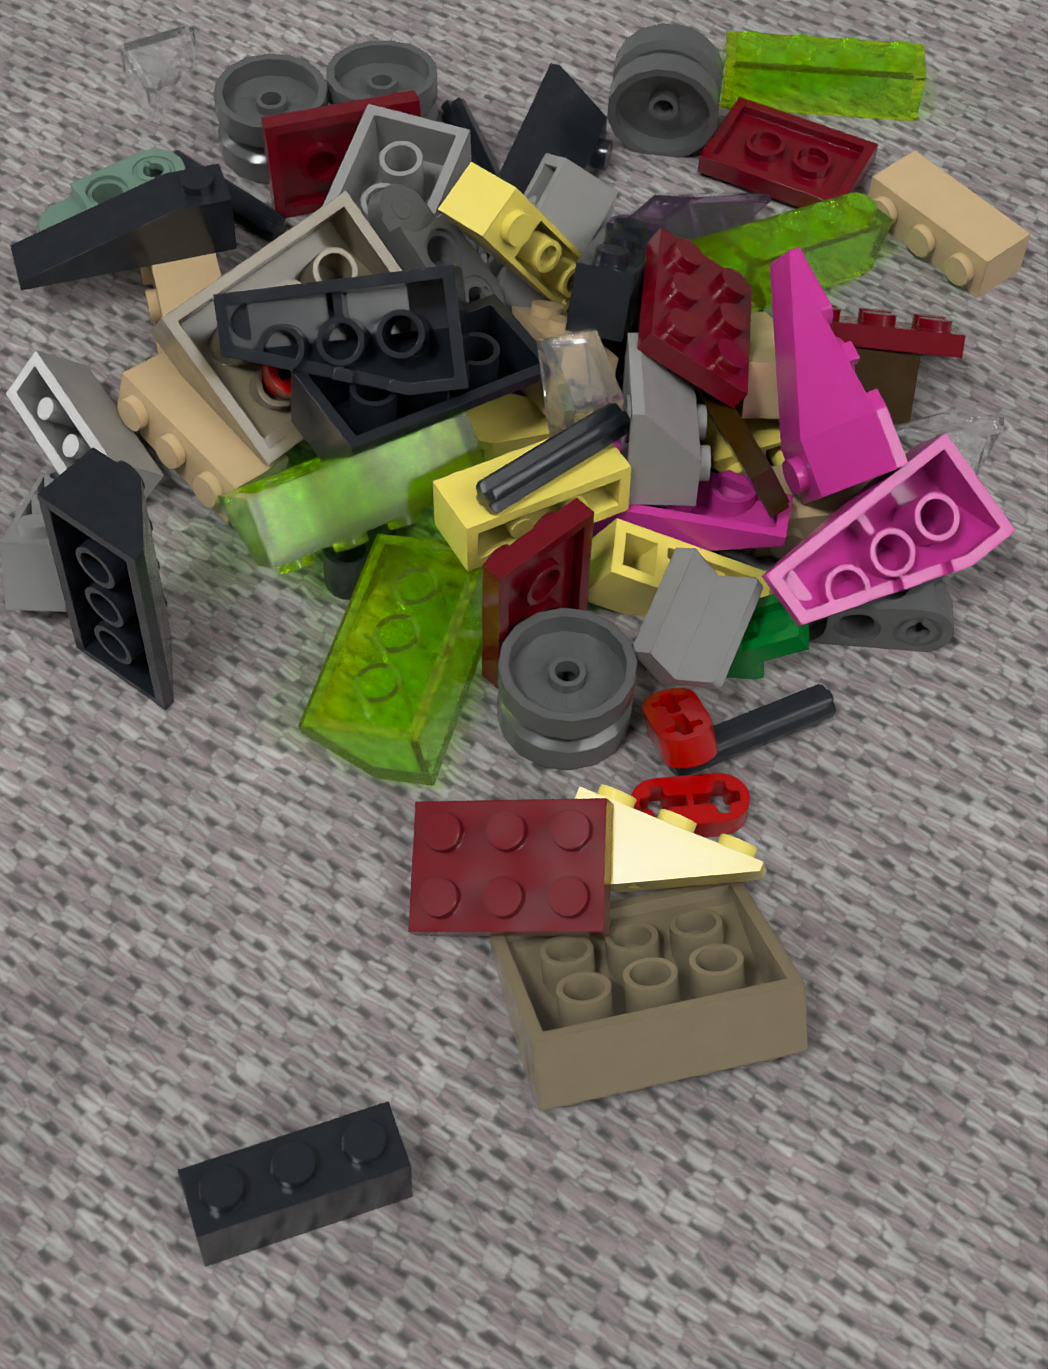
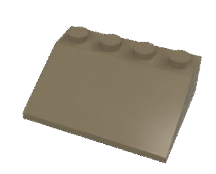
(322, 247)
(668, 996)

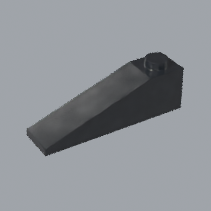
(149, 225)
(367, 330)

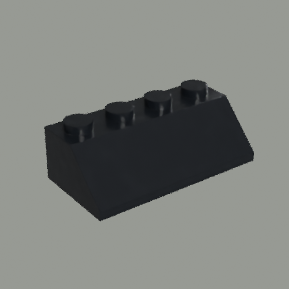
(561, 124)
(352, 418)
(111, 571)

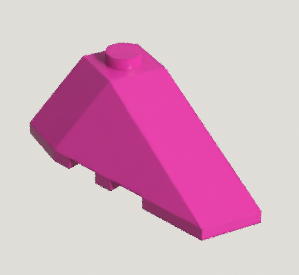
(828, 423)
(724, 516)
(892, 536)

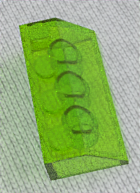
(824, 75)
(835, 235)
(342, 498)
(400, 661)

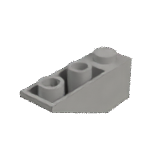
(27, 558)

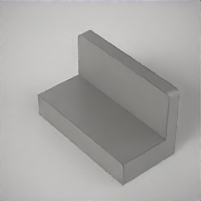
(695, 622)

